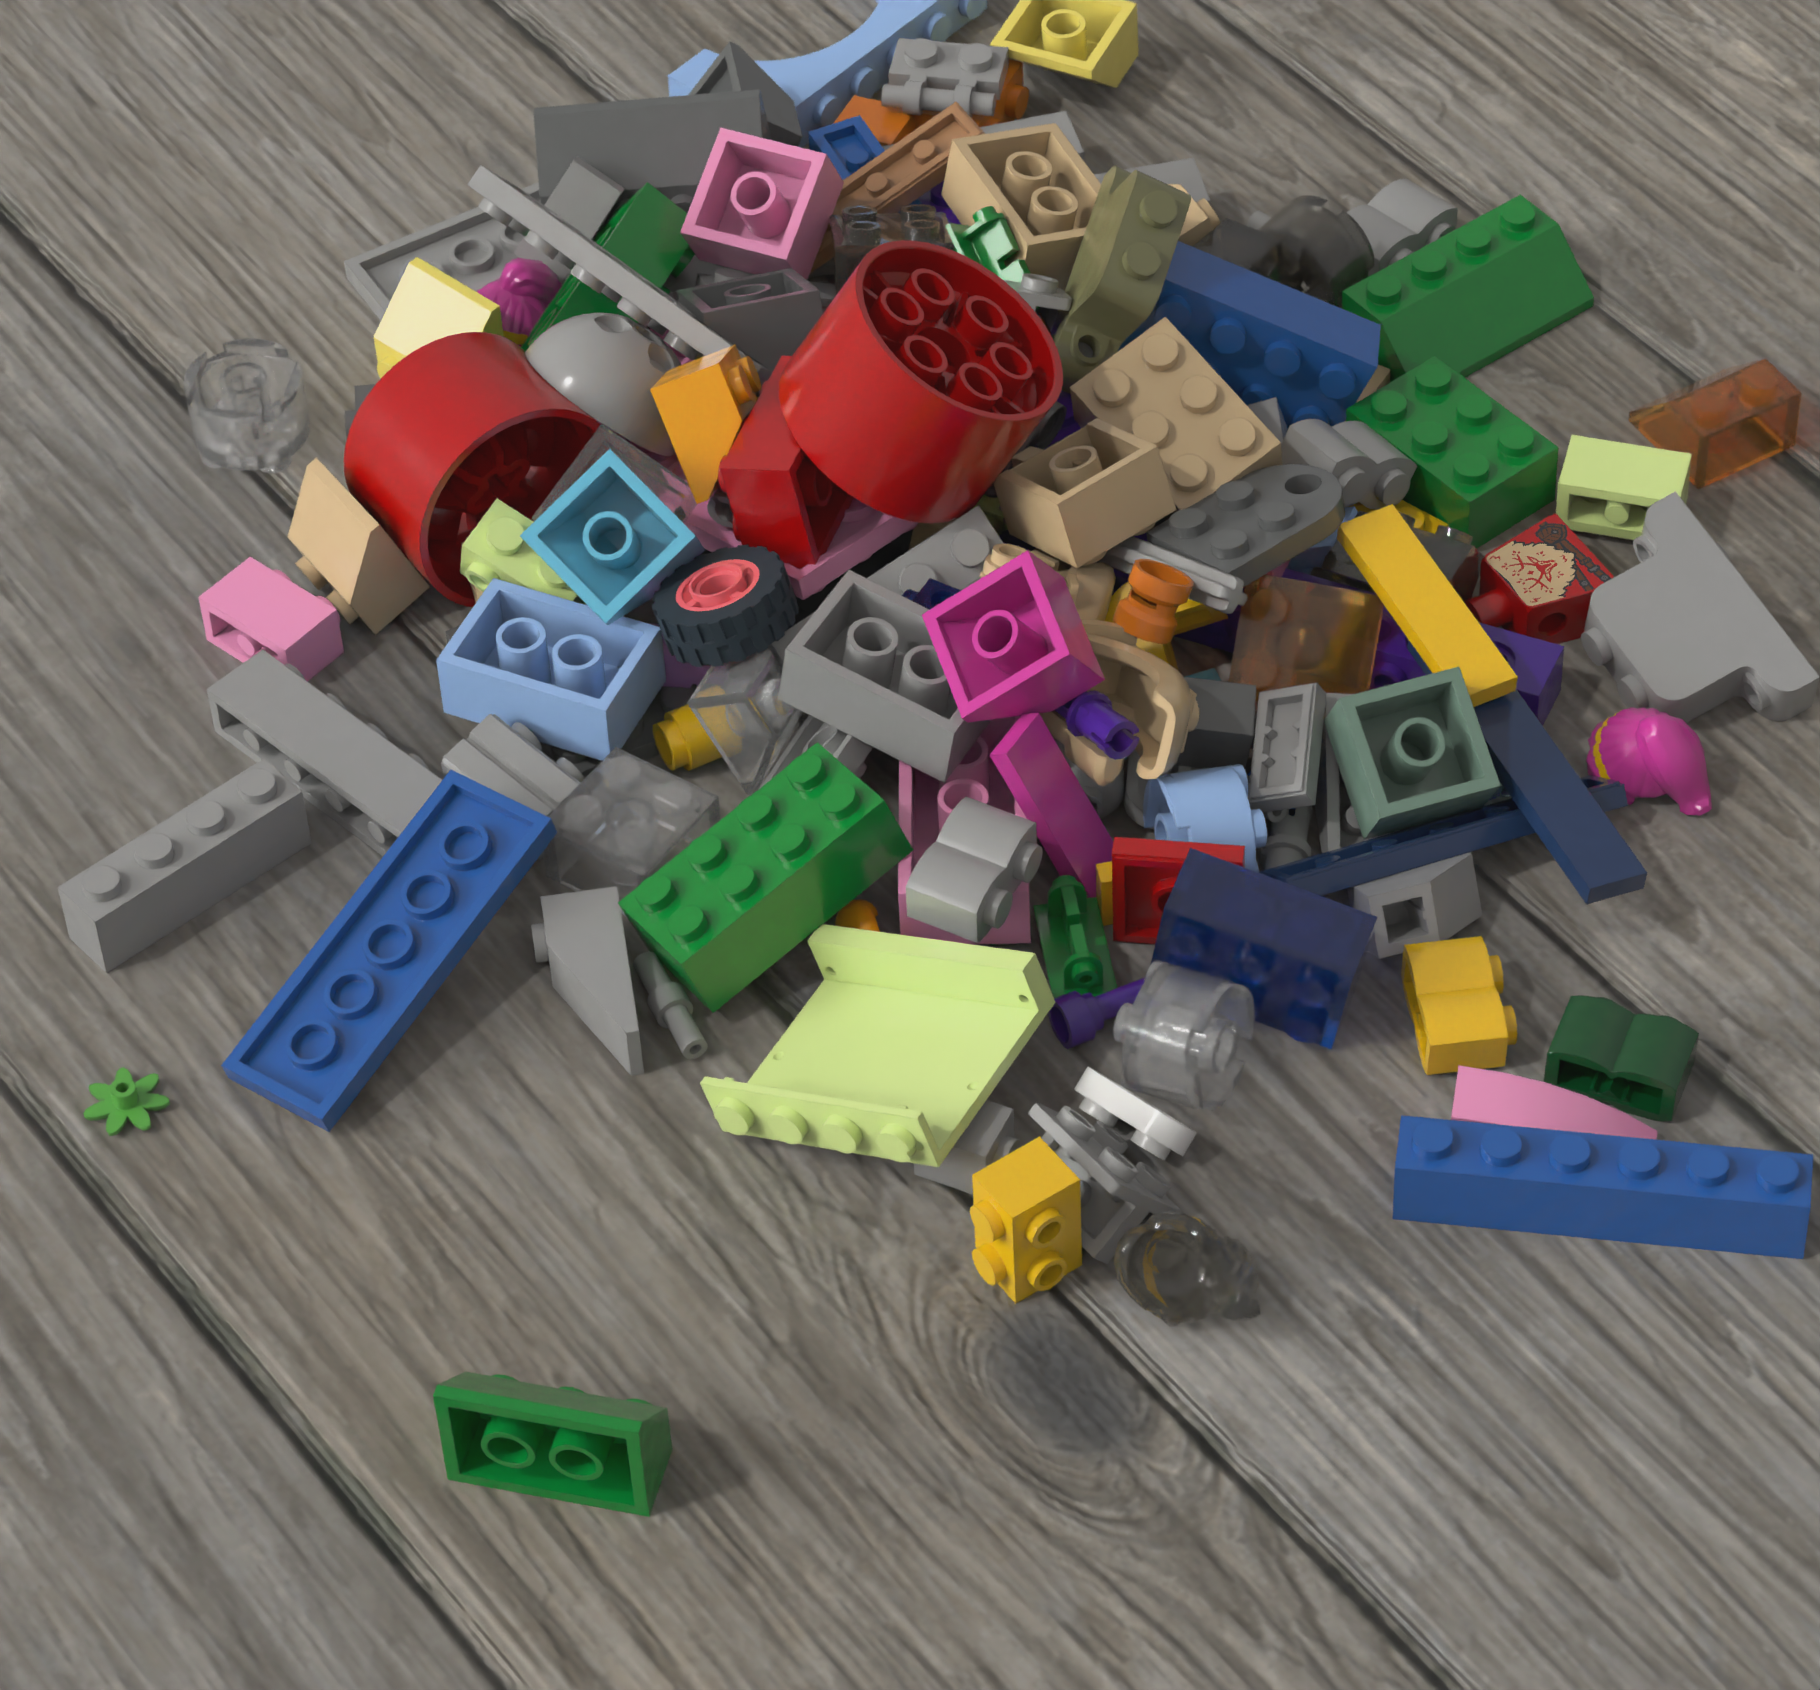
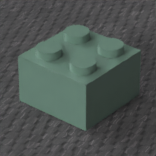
(1411, 752)

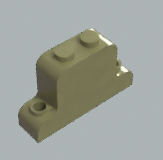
(1118, 268)

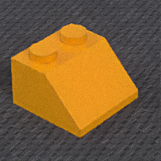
(704, 412)

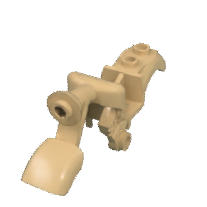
(1135, 680)

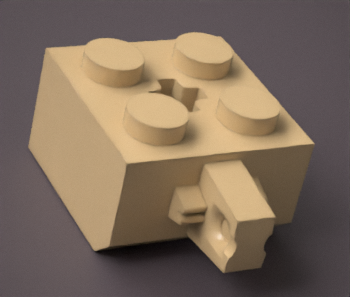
(1085, 493)

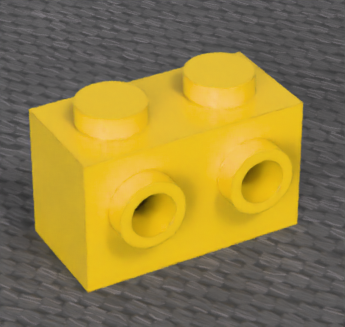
(1026, 1220)

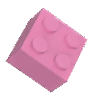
(761, 205)

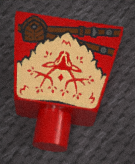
(1539, 583)

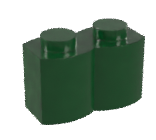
(1622, 1057)

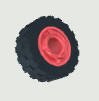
(725, 605)

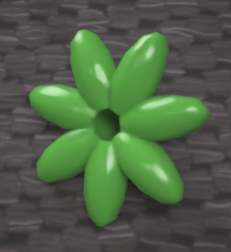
(125, 1101)

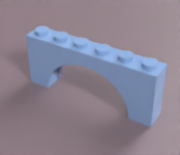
(857, 65)

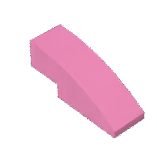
(1526, 1102)

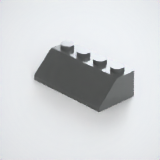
(643, 140)

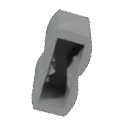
(1403, 221)
(1356, 455)
(973, 869)

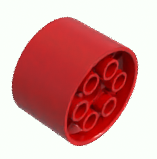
(920, 382)
(451, 437)

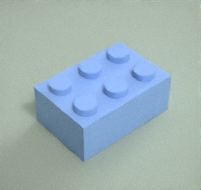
(552, 669)

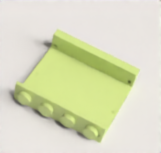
(890, 1046)

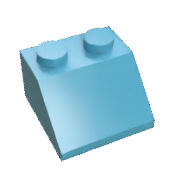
(611, 539)

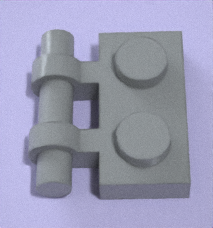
(939, 73)

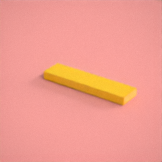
(1425, 603)

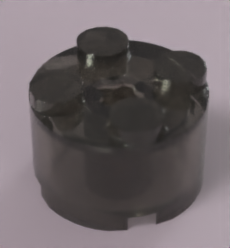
(1320, 248)

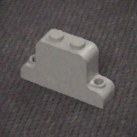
(1690, 628)

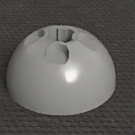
(608, 371)

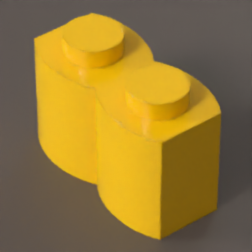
(1457, 1004)

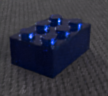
(1276, 939)

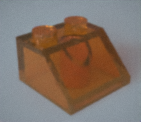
(1725, 420)
(1305, 635)

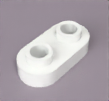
(1154, 1128)

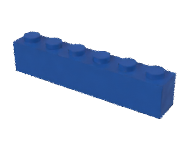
(1603, 1187)

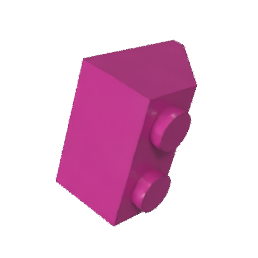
(1013, 643)

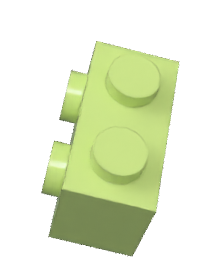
(1612, 484)
(500, 553)

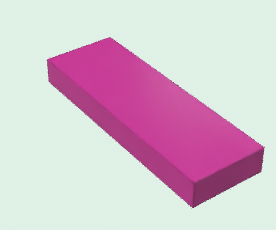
(1053, 799)

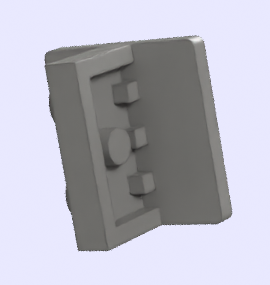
(1111, 1187)

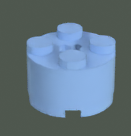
(1205, 808)

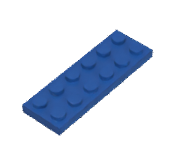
(389, 950)

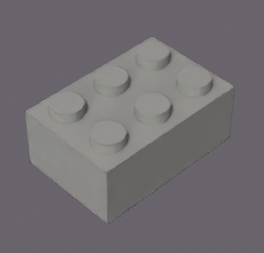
(876, 676)

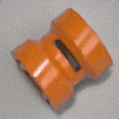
(1153, 601)

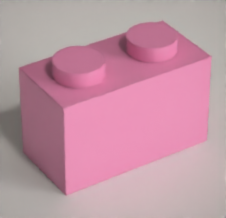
(268, 612)

